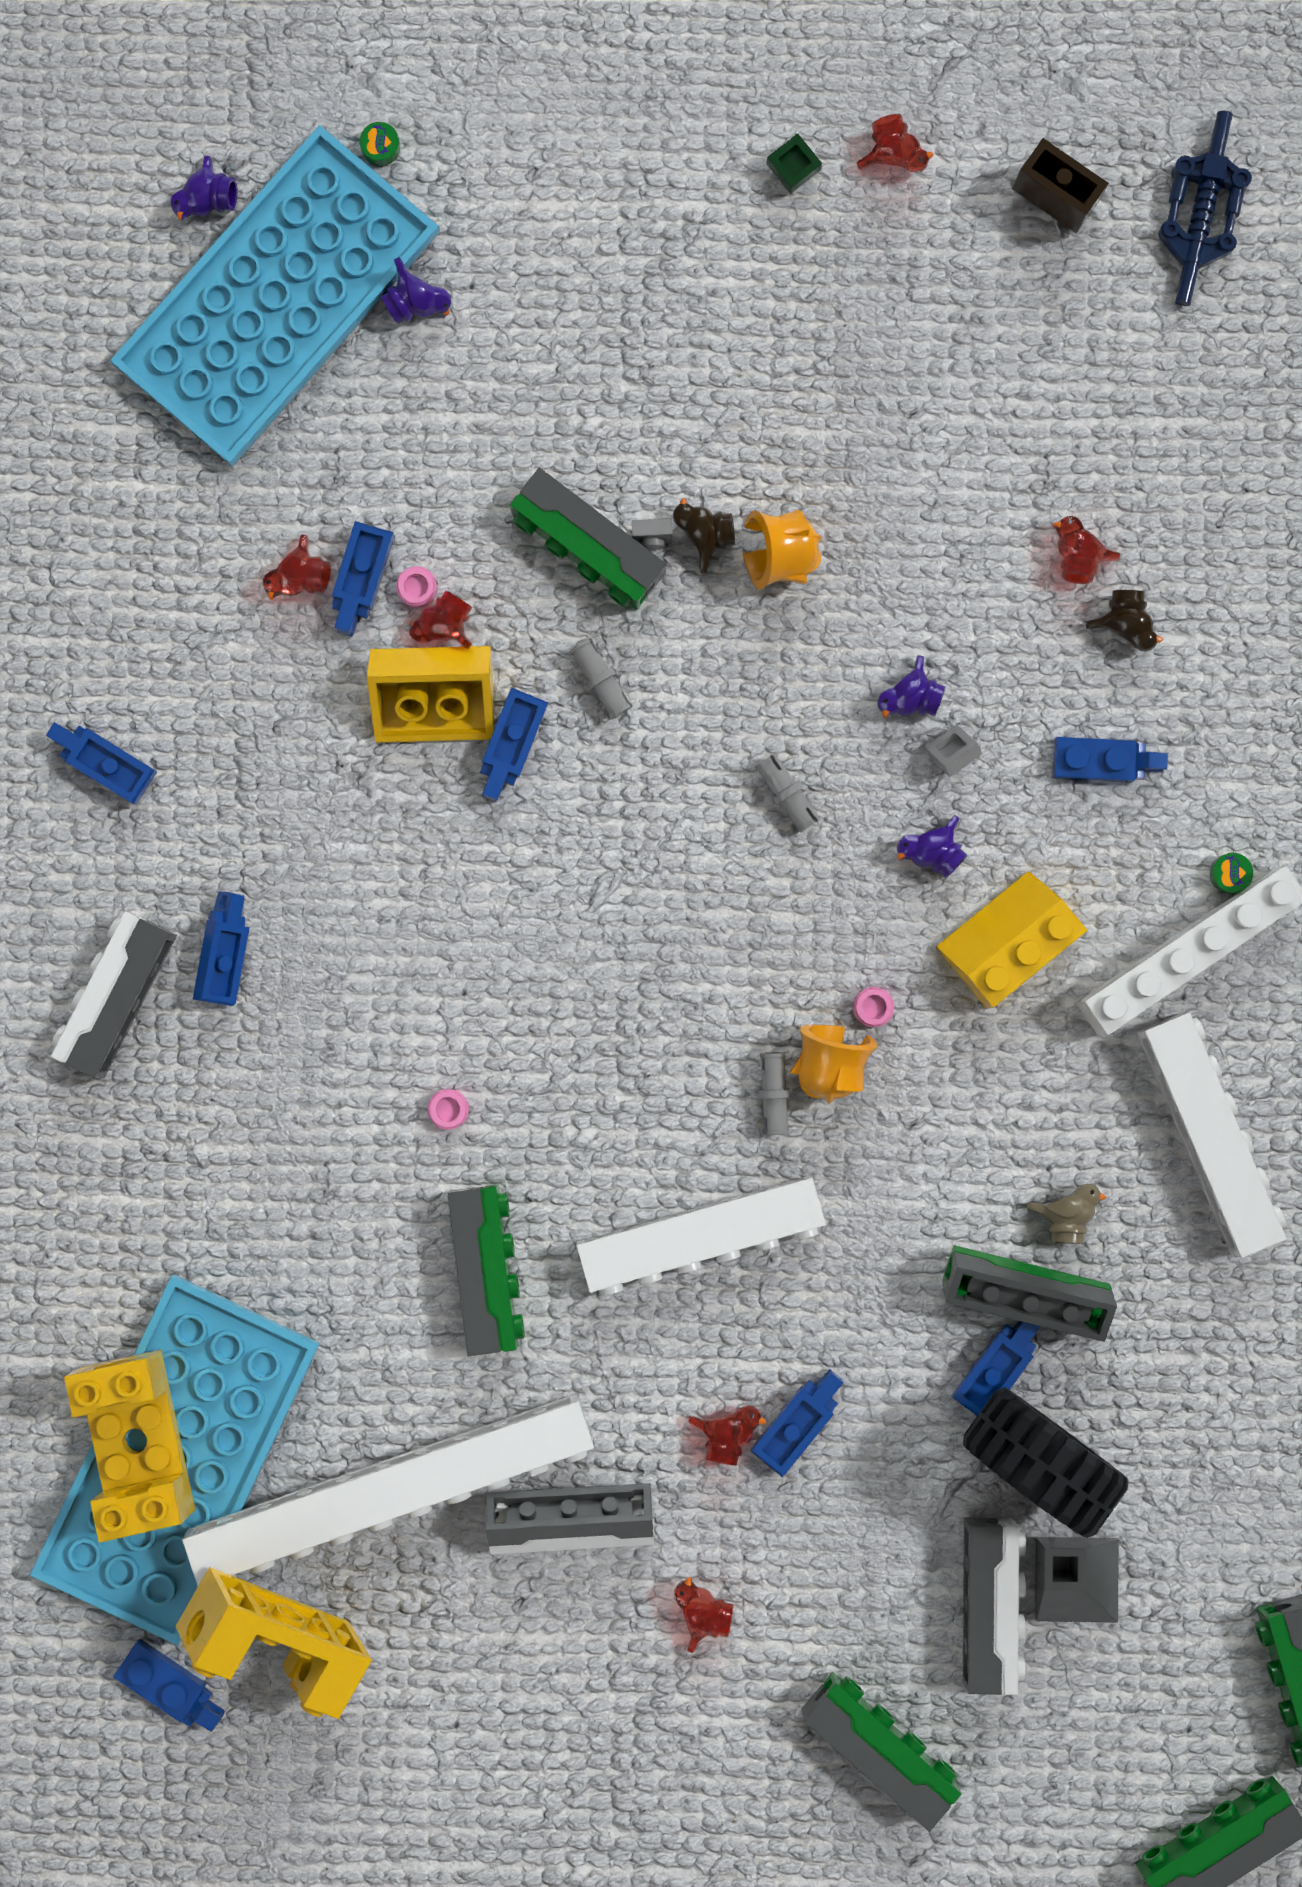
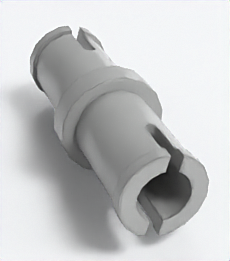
(601, 678)
(787, 792)
(774, 1093)

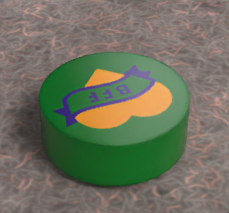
(380, 143)
(1231, 873)

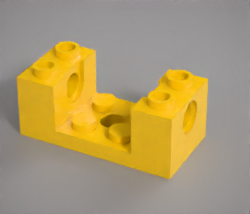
(141, 1487)
(229, 1614)

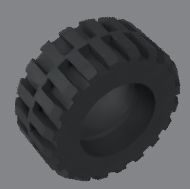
(1045, 1463)

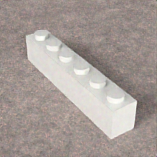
(1191, 951)
(1212, 1134)
(701, 1234)

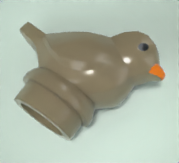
(1070, 1214)

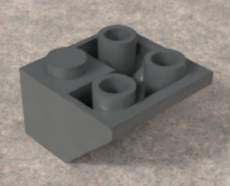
(1076, 1579)

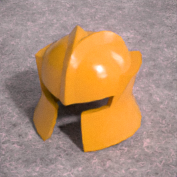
(789, 552)
(828, 1066)

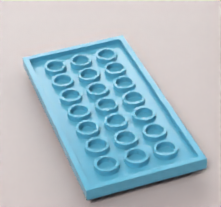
(275, 295)
(230, 1395)

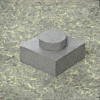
(652, 533)
(953, 750)

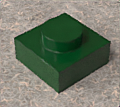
(794, 163)

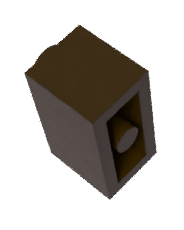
(1059, 185)

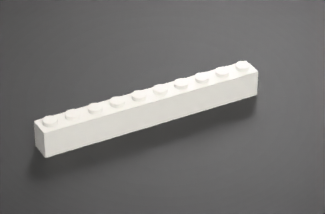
(390, 1489)

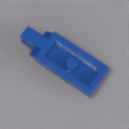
(360, 575)
(511, 741)
(1104, 760)
(103, 762)
(222, 951)
(997, 1365)
(798, 1423)
(168, 1686)

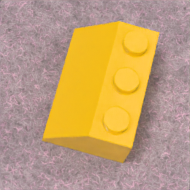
(431, 693)
(1011, 939)

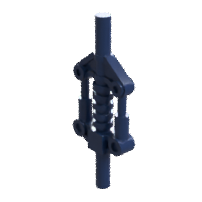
(1210, 173)

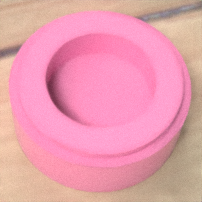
(417, 587)
(873, 1007)
(448, 1109)

